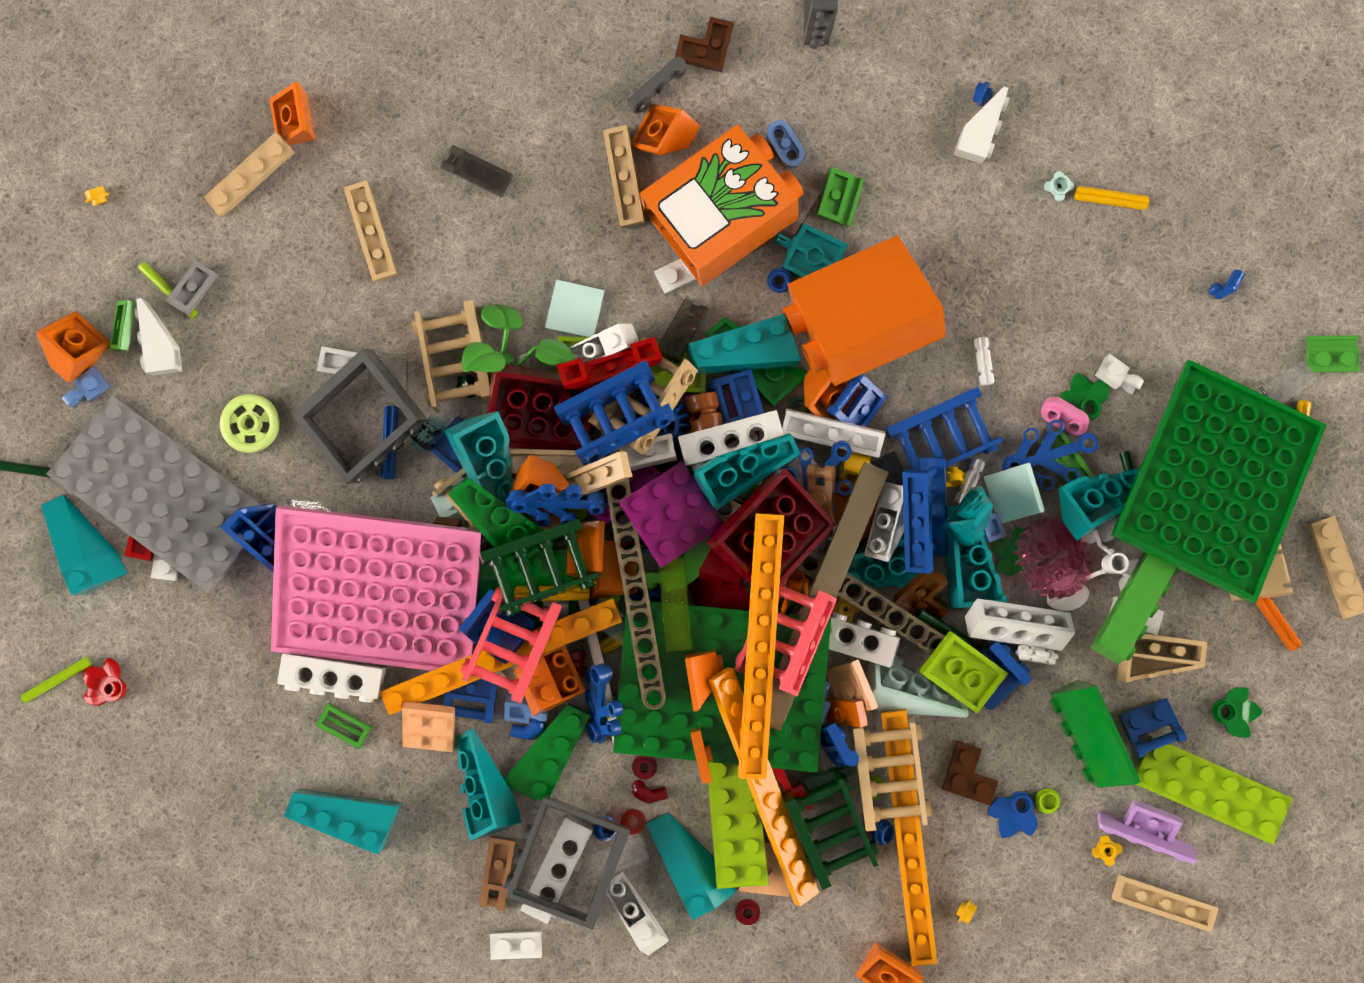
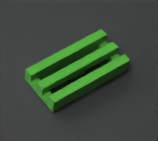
(122, 325)
(363, 735)

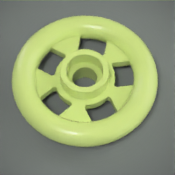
(249, 402)

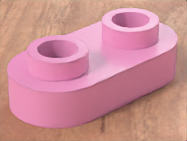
(1066, 414)

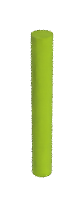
(160, 282)
(55, 680)

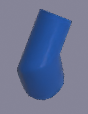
(1229, 287)
(529, 732)

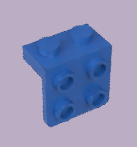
(476, 621)
(1017, 671)

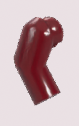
(647, 795)

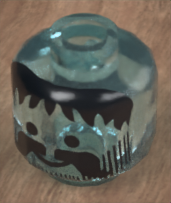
(429, 435)

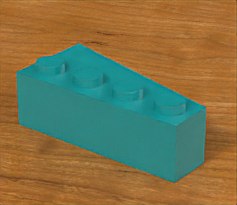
(753, 346)
(971, 573)

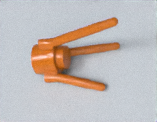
(796, 582)

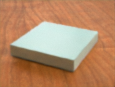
(574, 309)
(1014, 493)

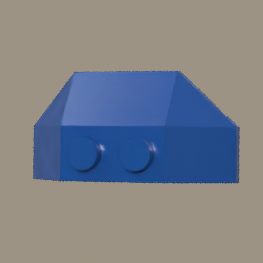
(255, 531)

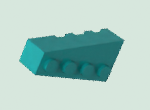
(345, 817)

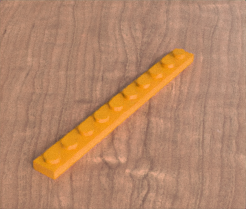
(761, 646)
(449, 677)
(766, 795)
(910, 850)

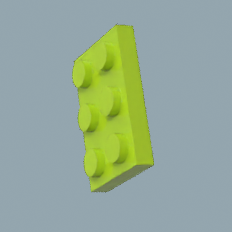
(963, 672)

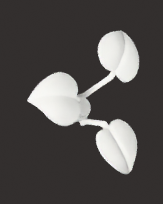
(1112, 564)

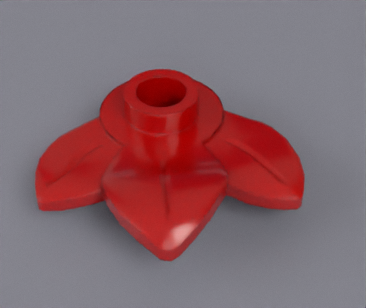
(99, 683)

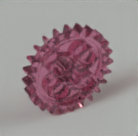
(1063, 579)

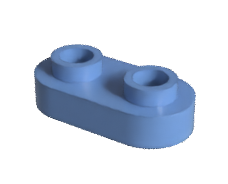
(786, 144)

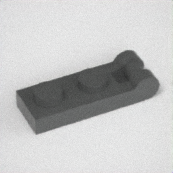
(657, 84)

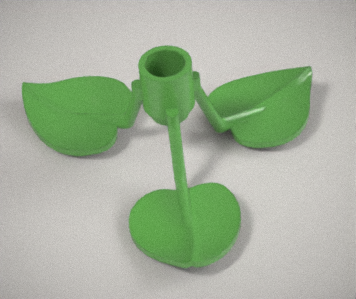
(483, 358)

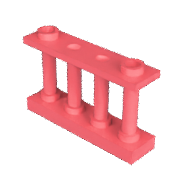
(810, 631)
(526, 662)

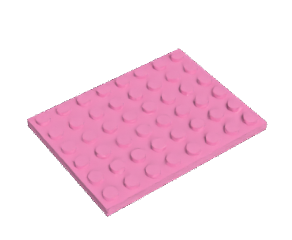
(372, 588)

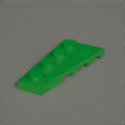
(770, 383)
(492, 516)
(546, 759)

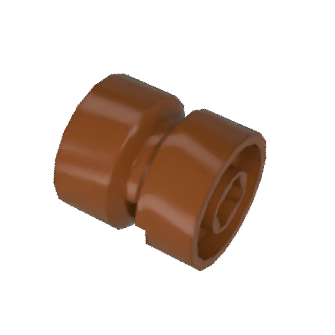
(703, 411)

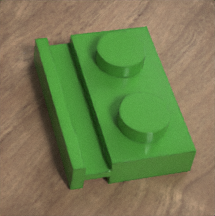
(839, 197)
(1332, 354)

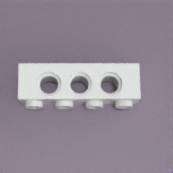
(717, 436)
(1019, 624)
(882, 655)
(293, 665)
(572, 830)

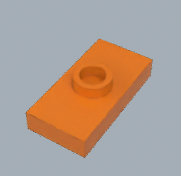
(847, 712)
(702, 754)

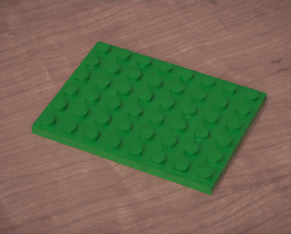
(1219, 481)
(667, 729)

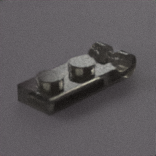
(477, 171)
(681, 330)

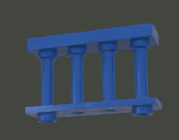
(605, 393)
(946, 412)
(924, 514)

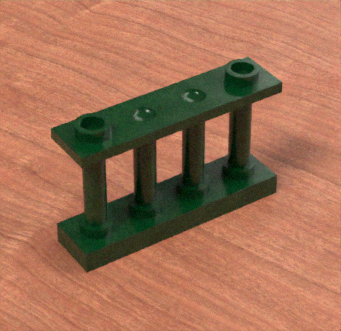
(520, 549)
(815, 848)

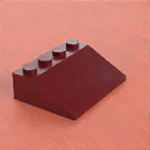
(526, 406)
(803, 526)

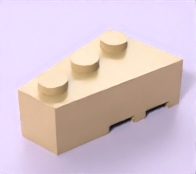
(1161, 656)

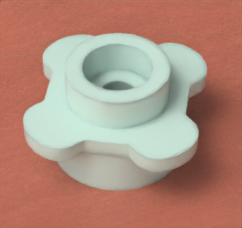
(1064, 181)

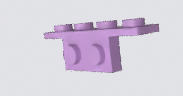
(1150, 828)

